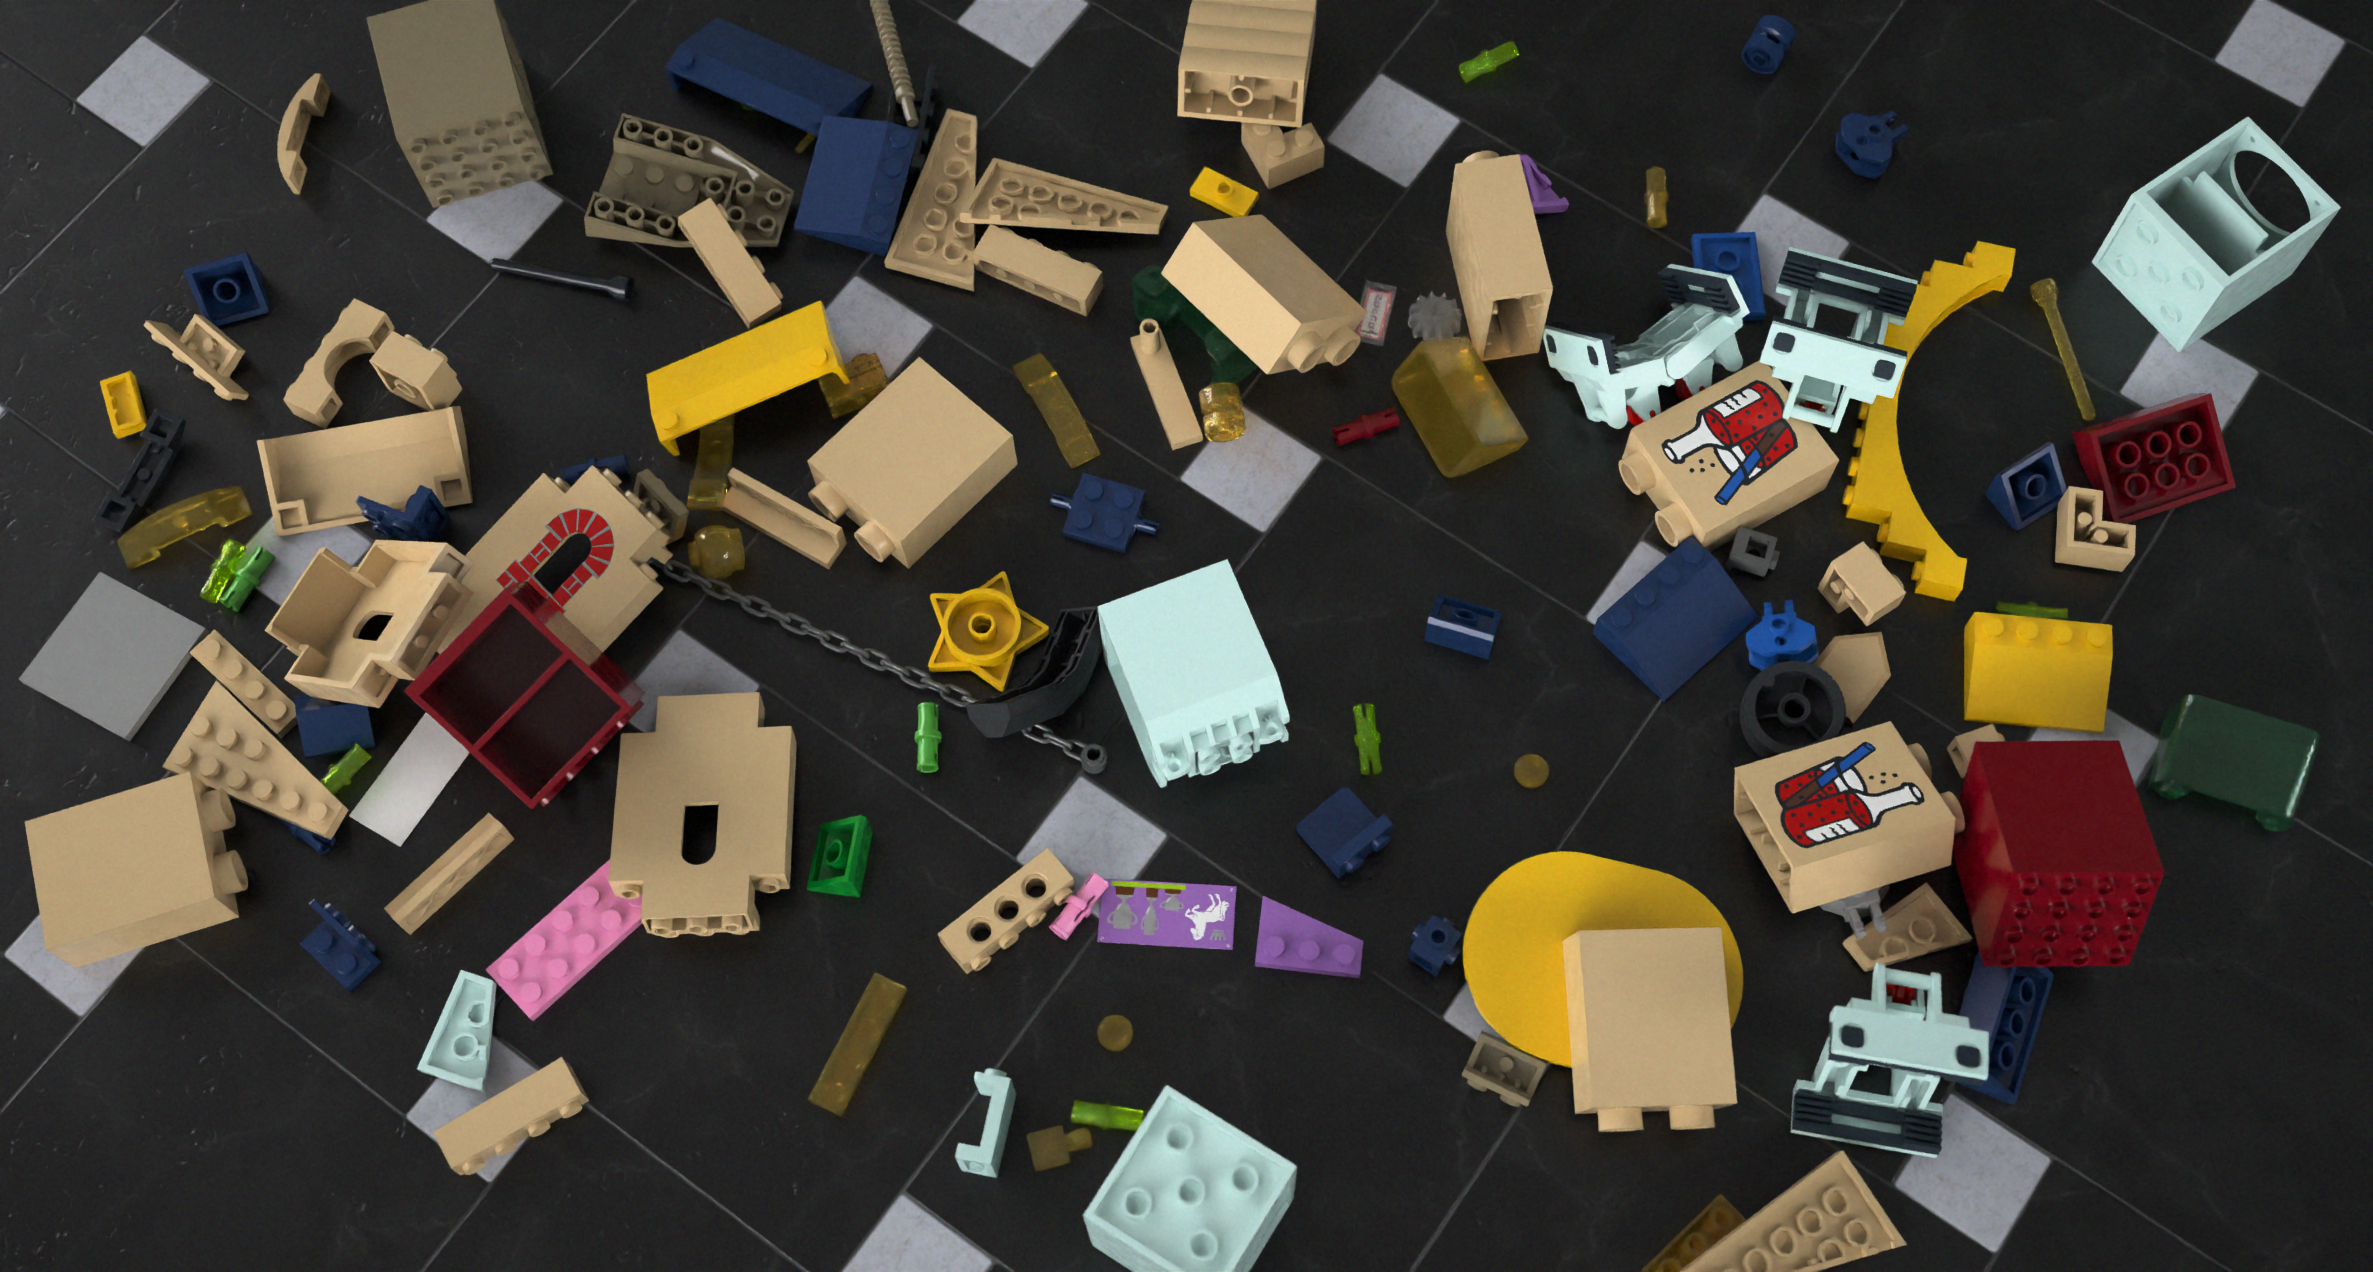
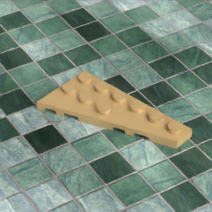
(1808, 1227)

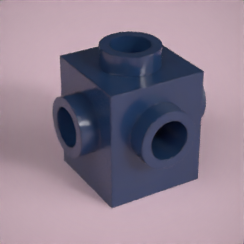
(1435, 944)

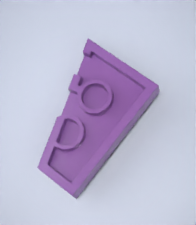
(1304, 944)

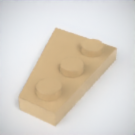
(1914, 928)

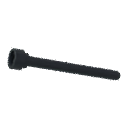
(620, 287)

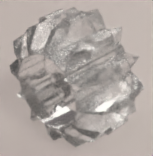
(1445, 312)

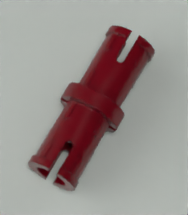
(1365, 426)

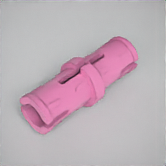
(1079, 906)

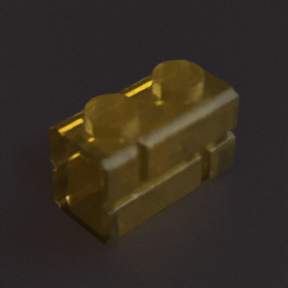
(866, 383)

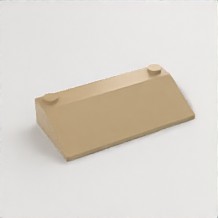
(322, 472)

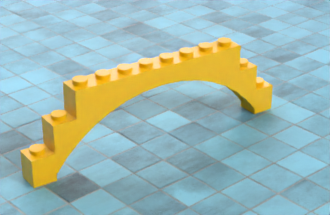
(1879, 482)

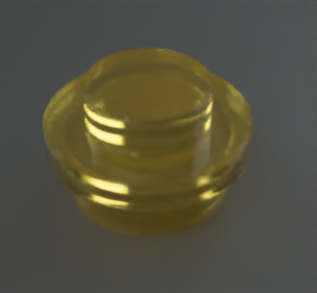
(1531, 770)
(1115, 1032)

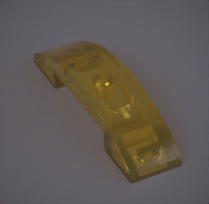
(1057, 409)
(713, 464)
(181, 520)

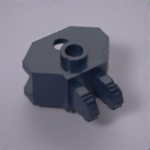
(1870, 141)

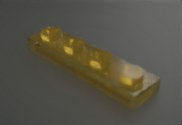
(857, 1044)

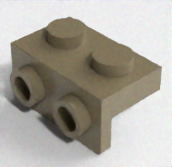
(661, 503)
(1503, 1069)

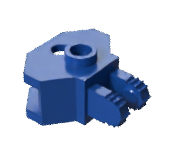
(1781, 638)

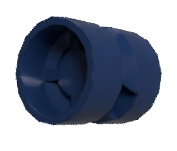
(1768, 44)

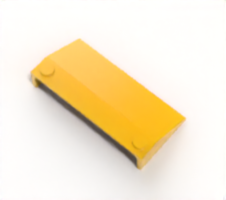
(742, 372)

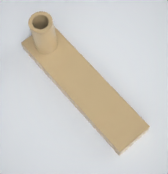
(1165, 386)

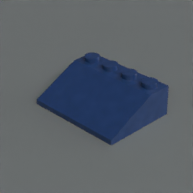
(856, 182)
(1675, 619)

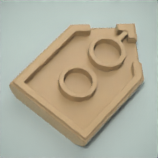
(1858, 667)

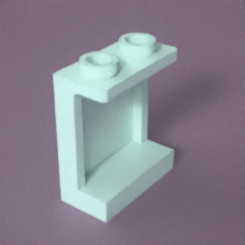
(987, 1158)

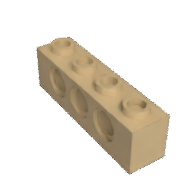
(1042, 871)

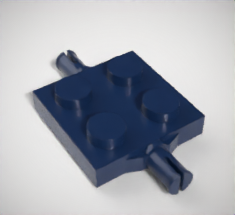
(1104, 513)

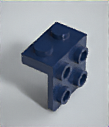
(1344, 832)

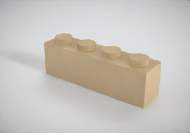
(730, 263)
(1038, 269)
(511, 1117)

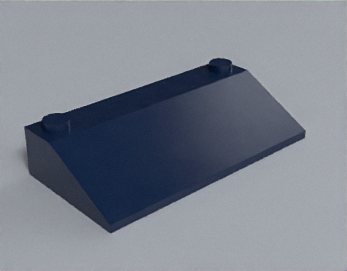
(766, 76)

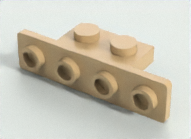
(206, 351)

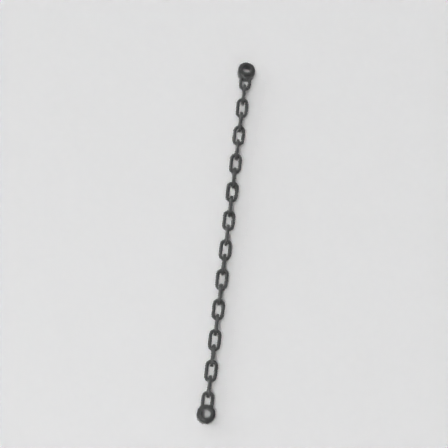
(1090, 766)

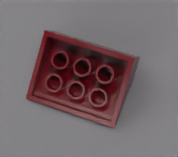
(2156, 458)

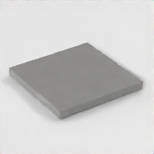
(114, 656)

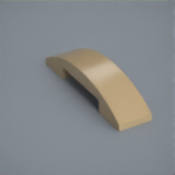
(308, 102)

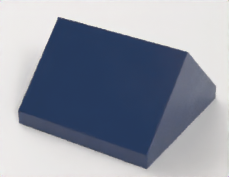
(228, 289)
(2028, 487)
(1462, 626)
(331, 726)

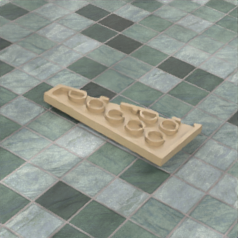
(1037, 198)
(930, 235)
(237, 753)

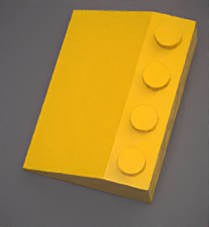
(2037, 672)

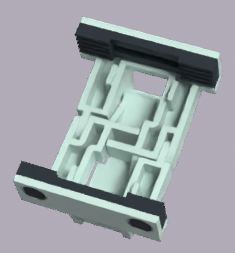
(1892, 1036)

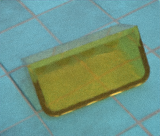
(1456, 406)

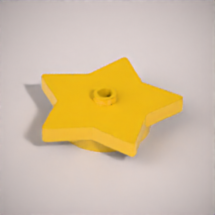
(978, 610)

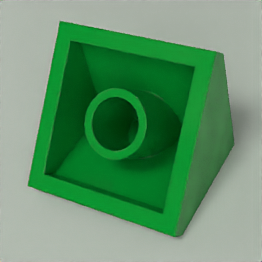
(840, 856)

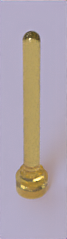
(2046, 293)

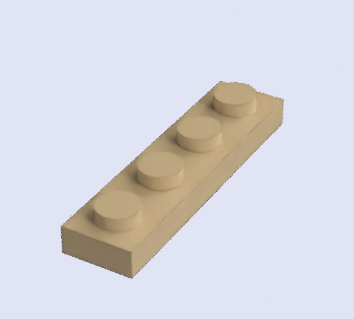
(246, 683)

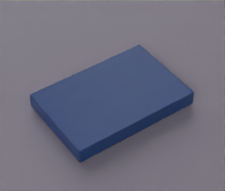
(1735, 256)

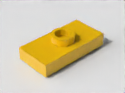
(1223, 193)
(124, 404)

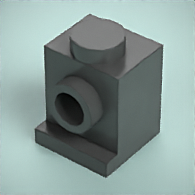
(1752, 552)

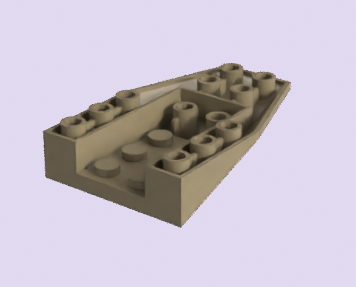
(668, 171)

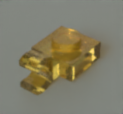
(1052, 1146)

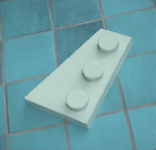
(463, 1034)

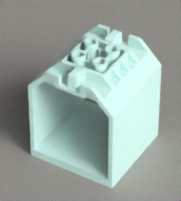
(1193, 673)

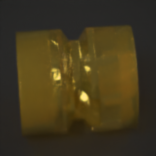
(1222, 412)

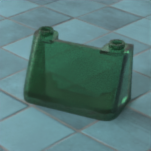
(1160, 300)
(2234, 758)

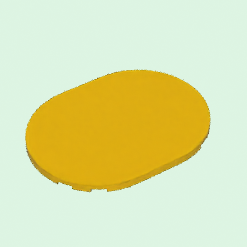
(1528, 910)

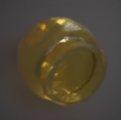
(717, 552)

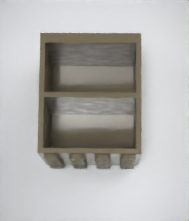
(458, 98)

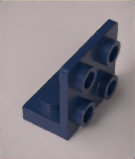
(420, 522)
(340, 947)

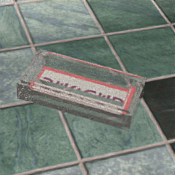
(1378, 303)

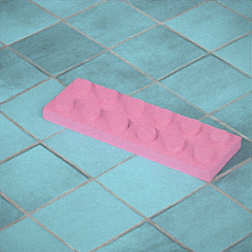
(566, 944)

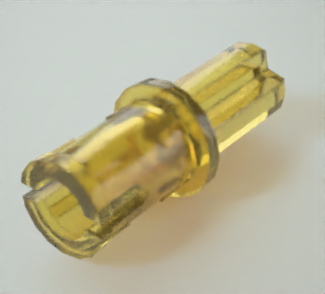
(1656, 197)

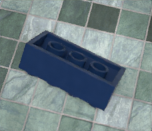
(2010, 1009)

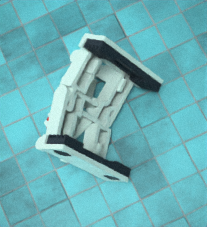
(1676, 350)
(1822, 360)

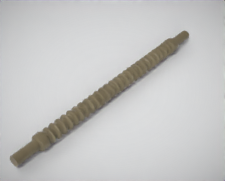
(895, 59)

